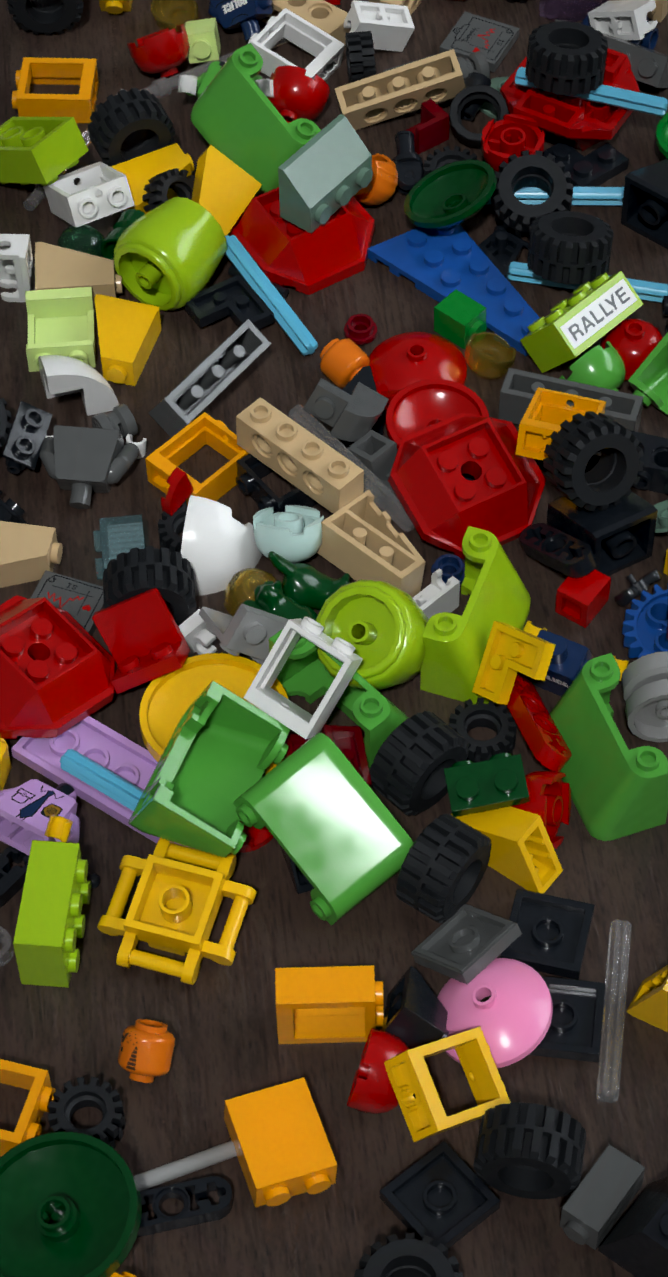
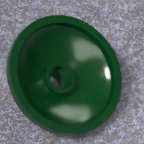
(450, 194)

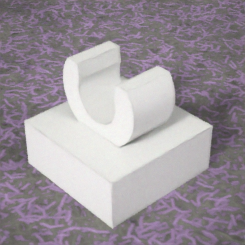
(197, 636)

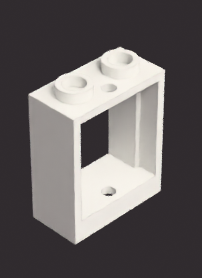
(304, 35)
(97, 195)
(280, 707)

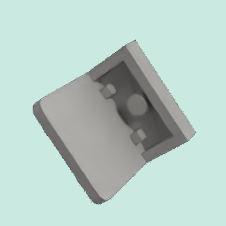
(245, 631)

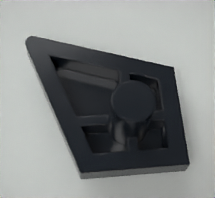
(502, 250)

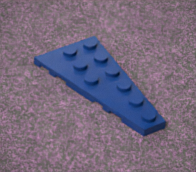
(449, 261)

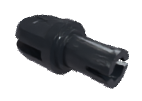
(407, 162)

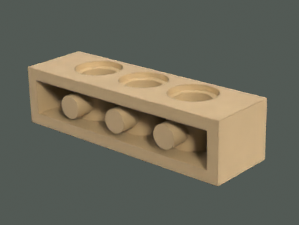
(317, 12)
(400, 89)
(298, 456)

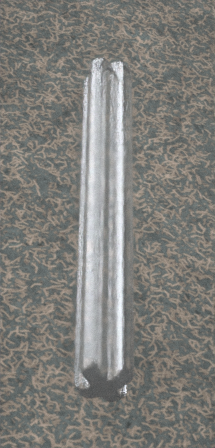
(384, 497)
(614, 1011)

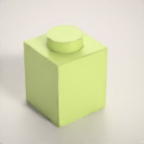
(203, 40)

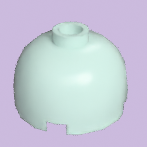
(290, 533)

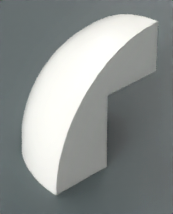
(69, 375)
(216, 545)

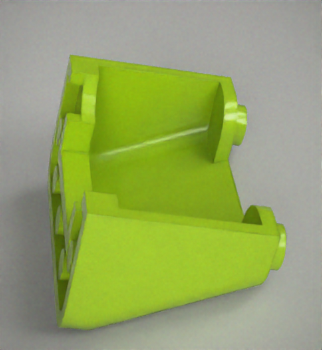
(458, 642)

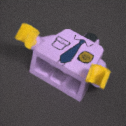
(38, 814)

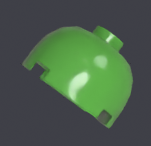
(599, 368)

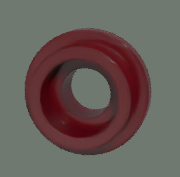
(360, 329)

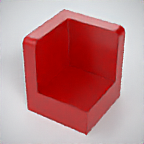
(583, 597)

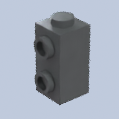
(601, 1197)

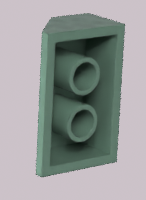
(323, 175)

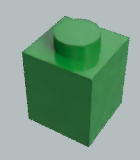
(459, 318)

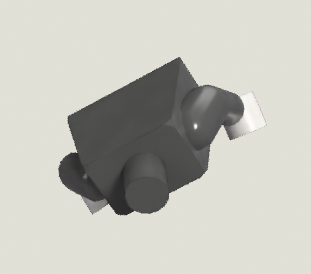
(88, 460)

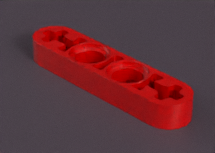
(537, 725)

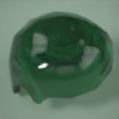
(82, 239)

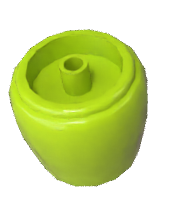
(170, 253)
(382, 627)

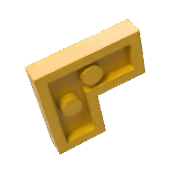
(506, 654)

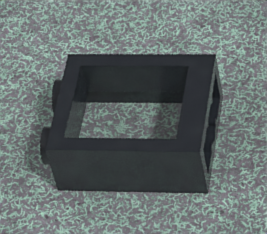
(249, 481)

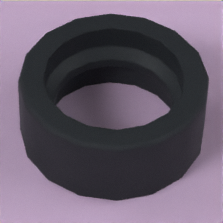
(468, 95)

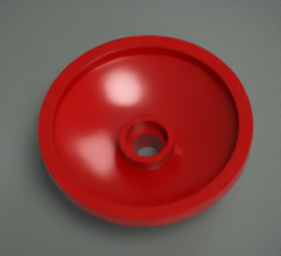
(415, 358)
(427, 404)

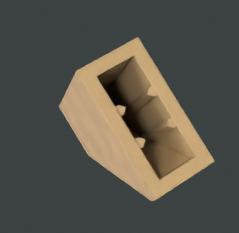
(67, 268)
(27, 552)

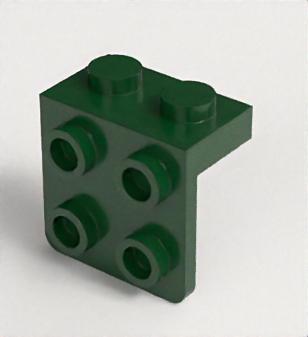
(486, 784)

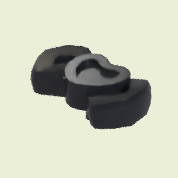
(637, 587)

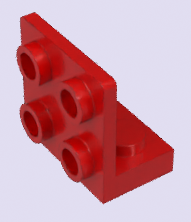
(141, 639)

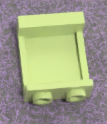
(61, 325)

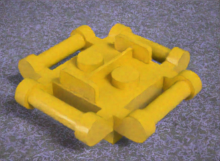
(176, 909)

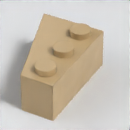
(368, 546)

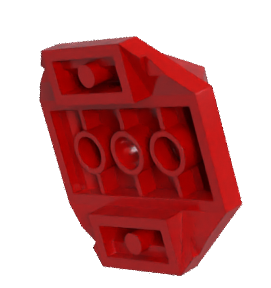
(570, 118)
(304, 258)
(444, 502)
(48, 670)

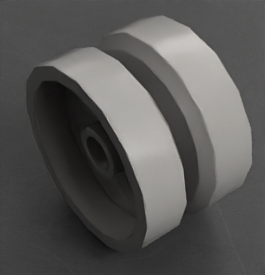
(646, 696)

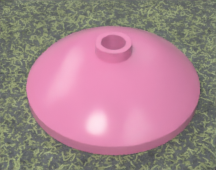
(513, 1016)

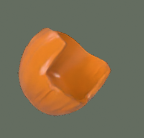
(382, 184)

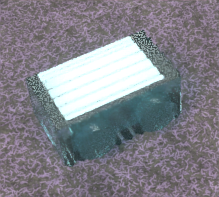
(117, 536)

